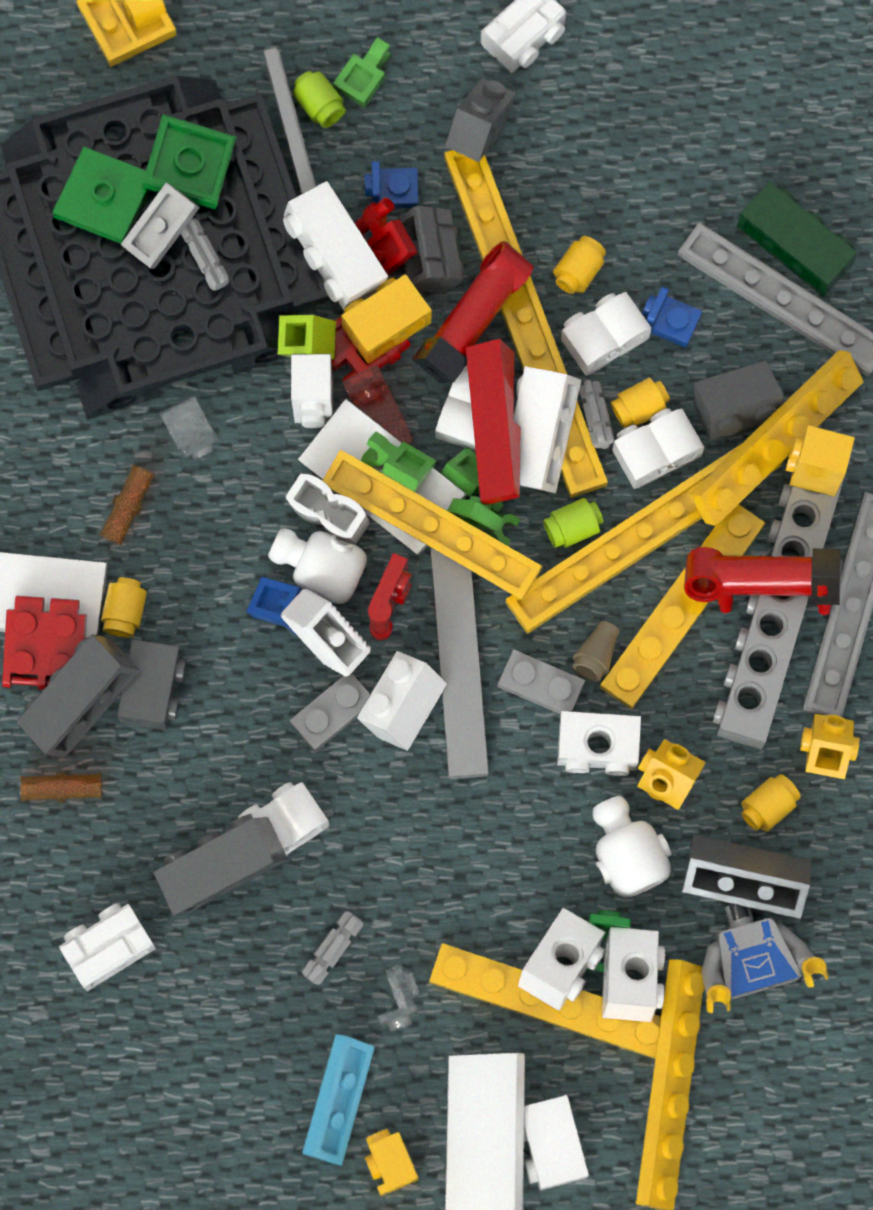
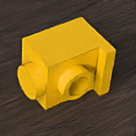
(389, 1161)

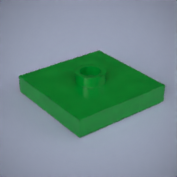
(190, 160)
(102, 195)

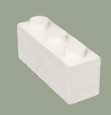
(333, 245)
(545, 417)

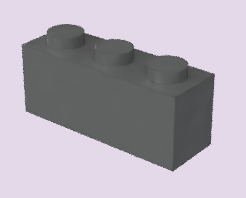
(77, 695)
(220, 864)
(747, 876)

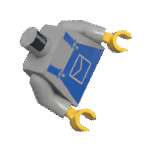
(755, 958)

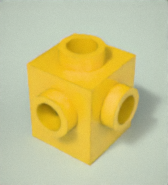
(829, 745)
(669, 773)

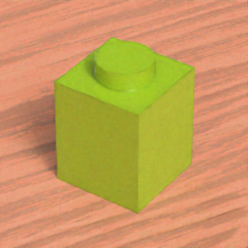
(306, 335)

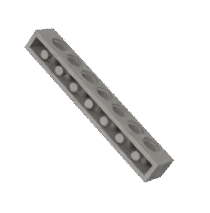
(753, 725)

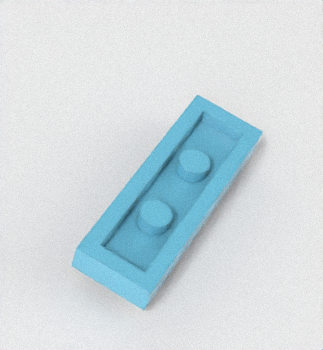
(338, 1100)

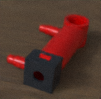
(500, 275)
(720, 576)

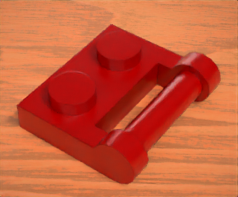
(391, 590)

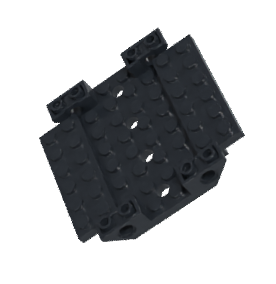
(96, 307)

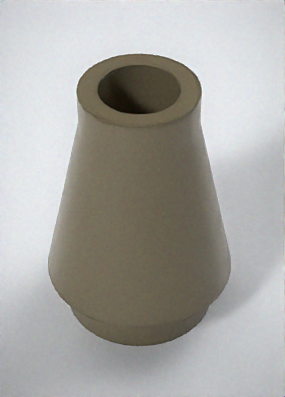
(595, 654)

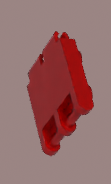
(39, 639)

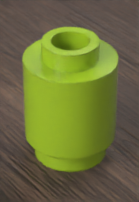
(318, 98)
(573, 523)

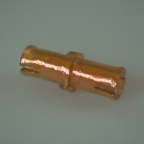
(127, 505)
(61, 787)

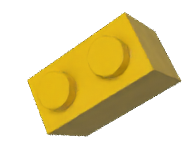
(386, 317)
(819, 460)

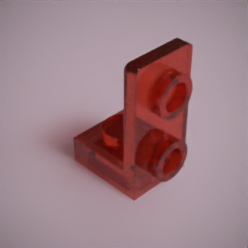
(372, 397)

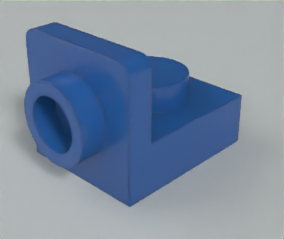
(396, 184)
(671, 318)
(271, 600)

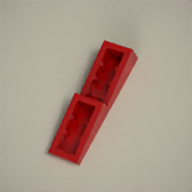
(495, 432)

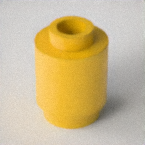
(579, 265)
(640, 402)
(123, 607)
(770, 803)

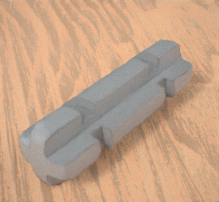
(205, 255)
(596, 414)
(332, 948)

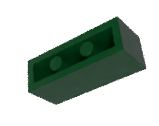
(797, 238)

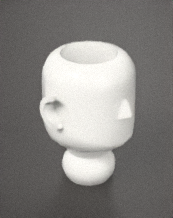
(322, 563)
(630, 852)

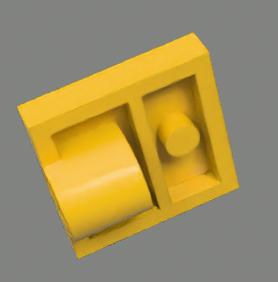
(126, 26)

